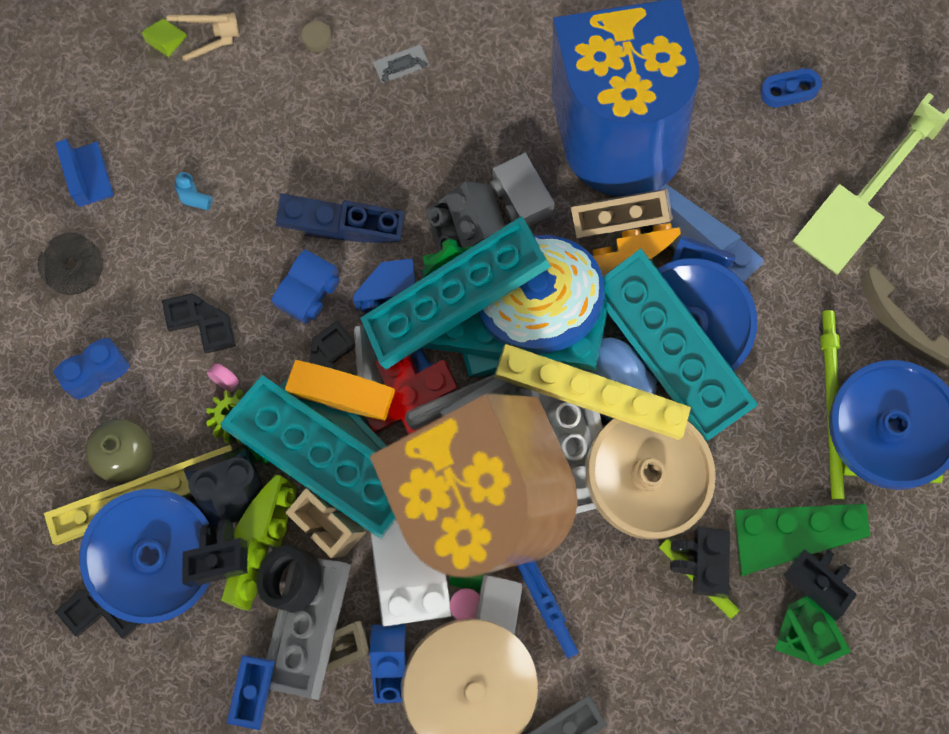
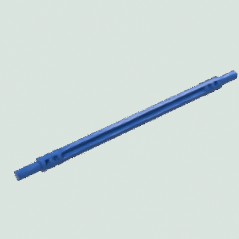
(530, 573)

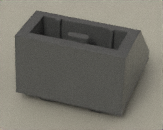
(465, 215)

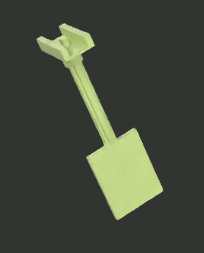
(847, 218)

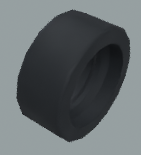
(270, 574)

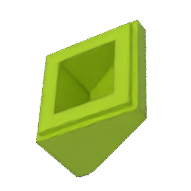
(164, 36)

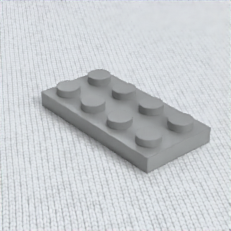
(305, 637)

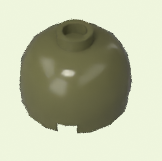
(119, 451)

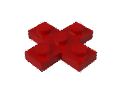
(412, 390)

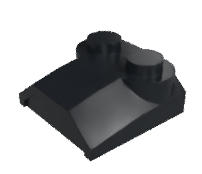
(224, 485)

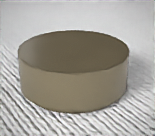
(316, 36)

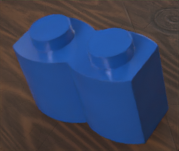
(306, 286)
(86, 372)

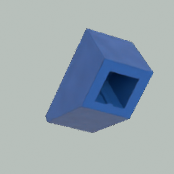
(384, 283)
(388, 661)

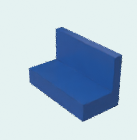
(84, 172)

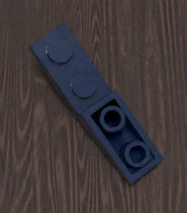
(340, 221)

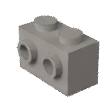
(522, 190)

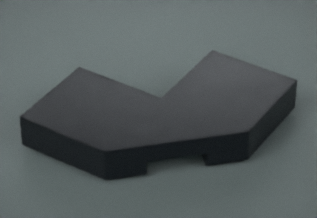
(191, 311)
(330, 345)
(83, 611)

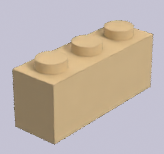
(622, 213)

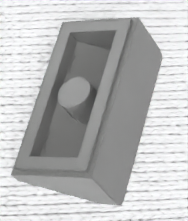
(365, 356)
(499, 602)

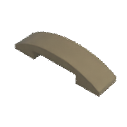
(877, 290)

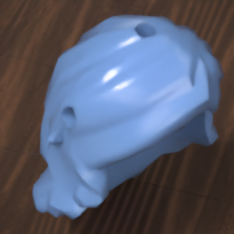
(622, 364)

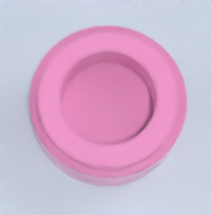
(223, 377)
(464, 604)

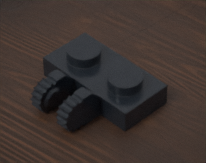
(215, 557)
(709, 563)
(820, 583)

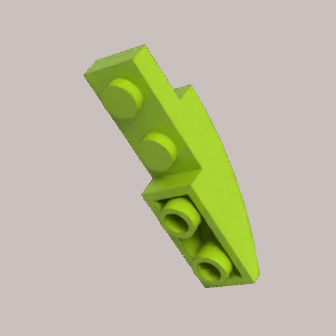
(262, 527)

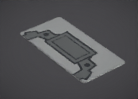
(401, 63)

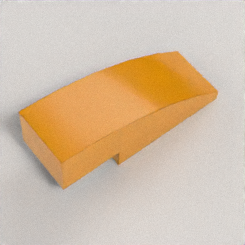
(339, 390)

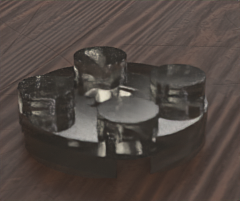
(56, 255)

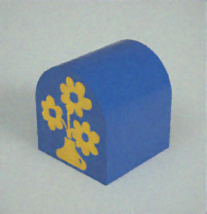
(624, 94)

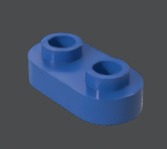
(788, 87)

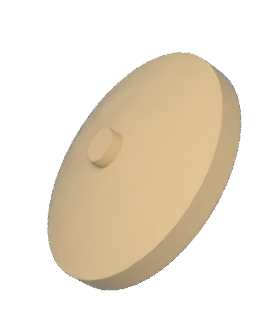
(649, 480)
(469, 681)

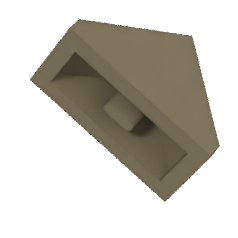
(349, 646)

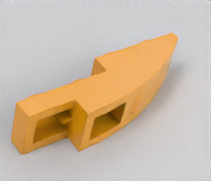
(632, 241)

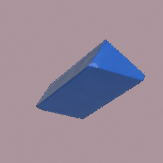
(251, 692)

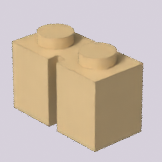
(315, 514)

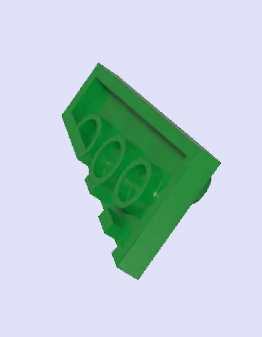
(780, 534)

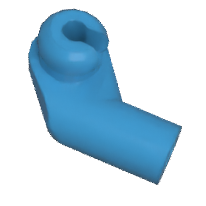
(188, 194)

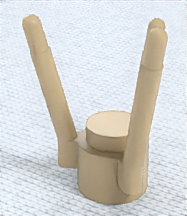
(223, 25)

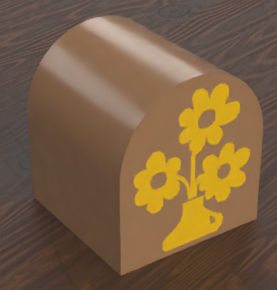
(481, 487)

